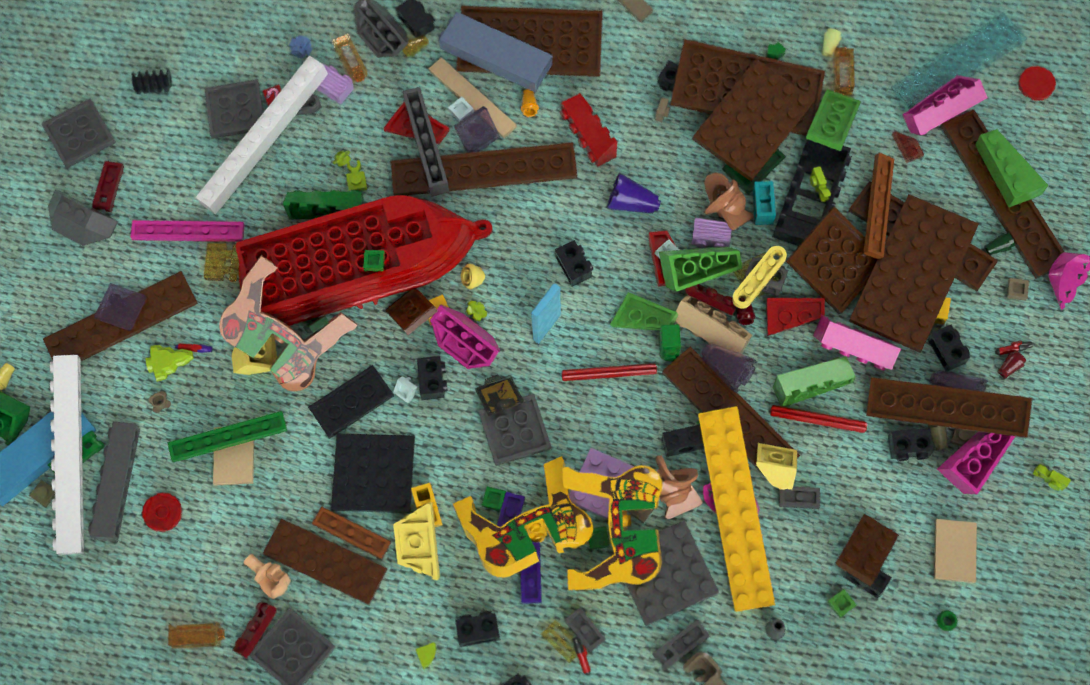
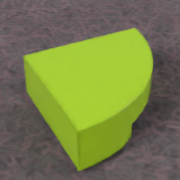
(426, 654)

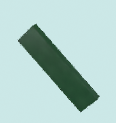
(316, 324)

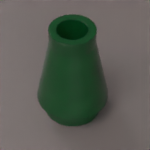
(1000, 244)

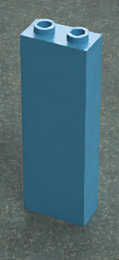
(29, 457)

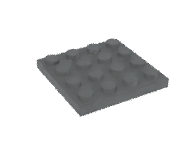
(681, 580)

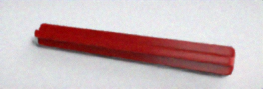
(609, 372)
(818, 418)

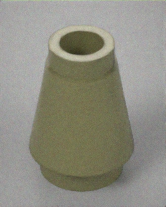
(939, 436)

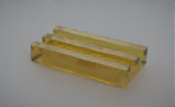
(550, 629)

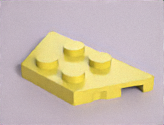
(417, 542)

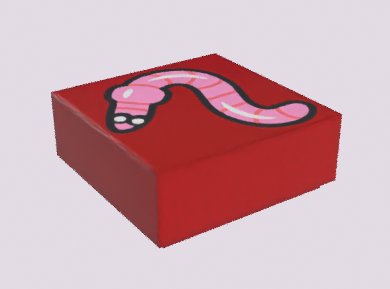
(271, 93)

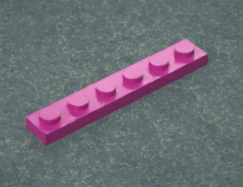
(187, 231)

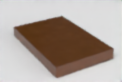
(411, 310)

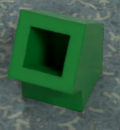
(775, 51)

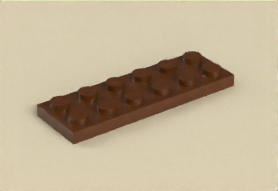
(325, 561)

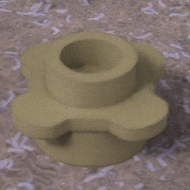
(161, 396)

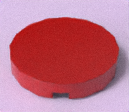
(1037, 83)
(167, 515)

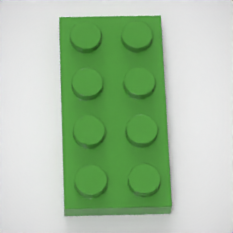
(833, 120)

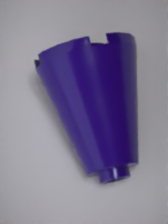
(632, 197)

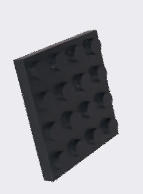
(373, 473)

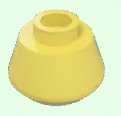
(472, 276)

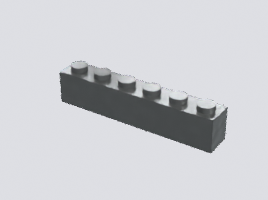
(425, 142)
(114, 482)

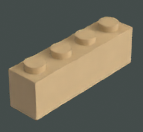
(711, 325)

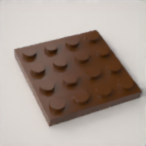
(834, 260)

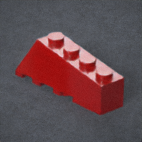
(588, 127)

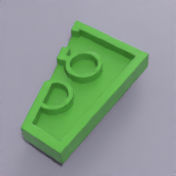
(642, 314)

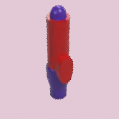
(200, 348)

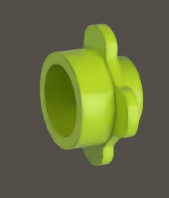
(342, 158)

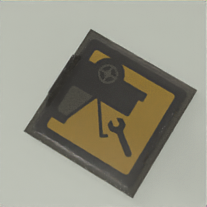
(498, 394)

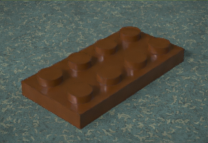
(867, 549)

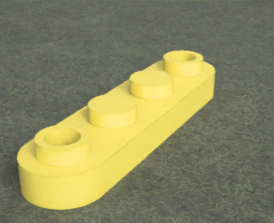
(759, 277)

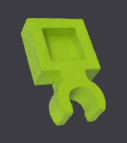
(356, 180)
(819, 182)
(1056, 480)

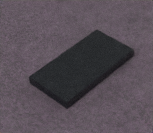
(351, 401)

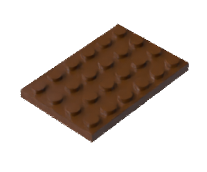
(753, 120)

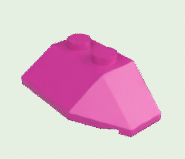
(463, 338)

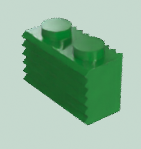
(669, 342)

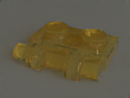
(216, 261)

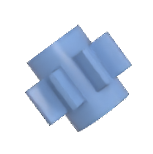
(300, 46)

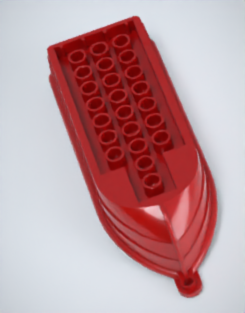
(324, 256)

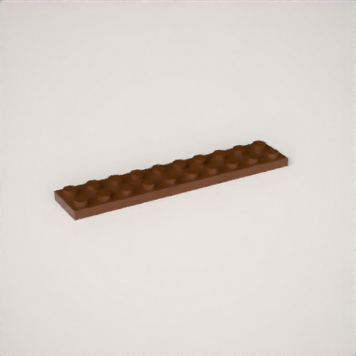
(489, 168)
(1022, 221)

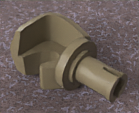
(707, 665)

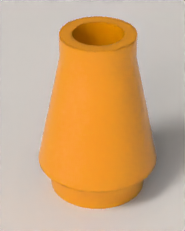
(529, 104)

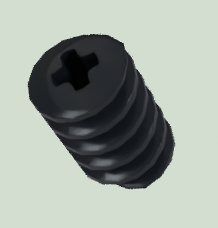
(152, 82)

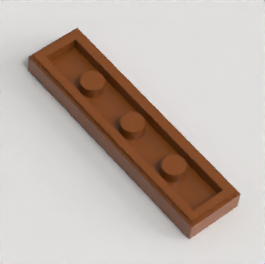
(351, 533)

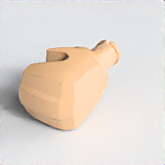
(269, 576)

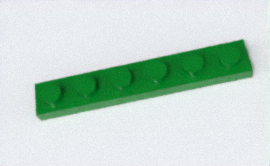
(227, 436)

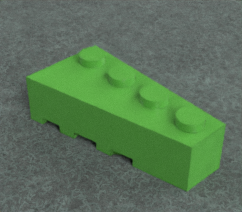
(1010, 171)
(696, 266)
(813, 381)

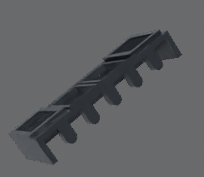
(795, 226)

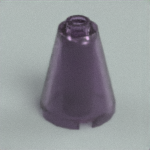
(729, 365)
(956, 380)

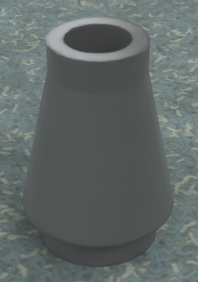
(772, 632)

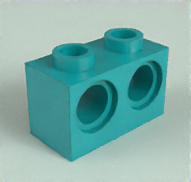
(764, 203)

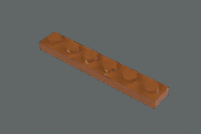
(879, 206)

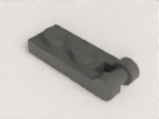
(681, 644)

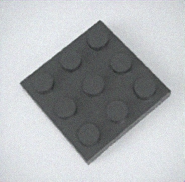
(233, 108)
(78, 133)
(516, 431)
(292, 650)

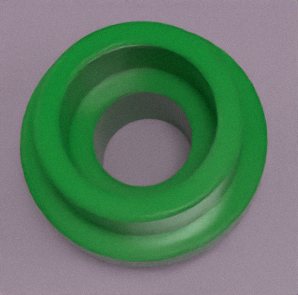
(947, 614)

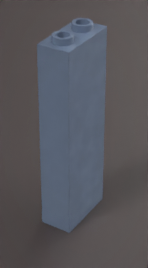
(495, 51)

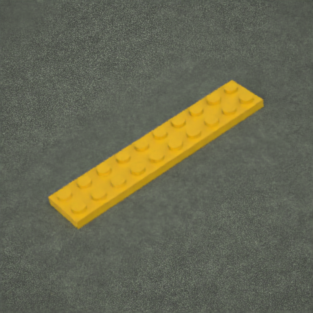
(736, 509)

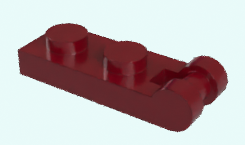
(108, 186)
(712, 298)
(254, 629)

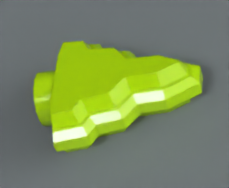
(166, 361)

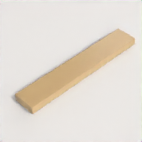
(462, 88)

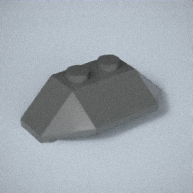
(379, 29)
(79, 220)

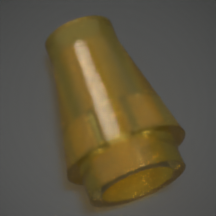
(415, 45)

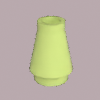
(831, 40)

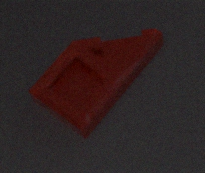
(908, 147)

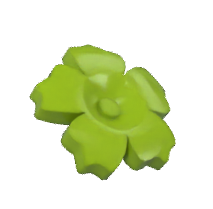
(476, 310)

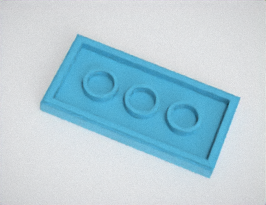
(546, 313)

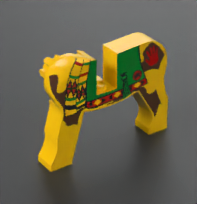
(510, 547)
(636, 551)

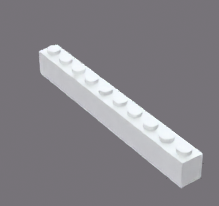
(262, 135)
(68, 455)

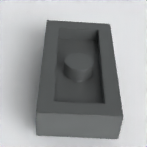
(800, 498)
(585, 630)

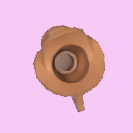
(727, 204)
(677, 489)

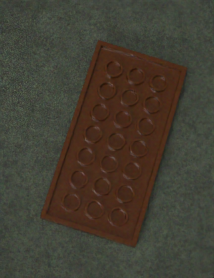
(566, 34)
(711, 71)
(914, 273)

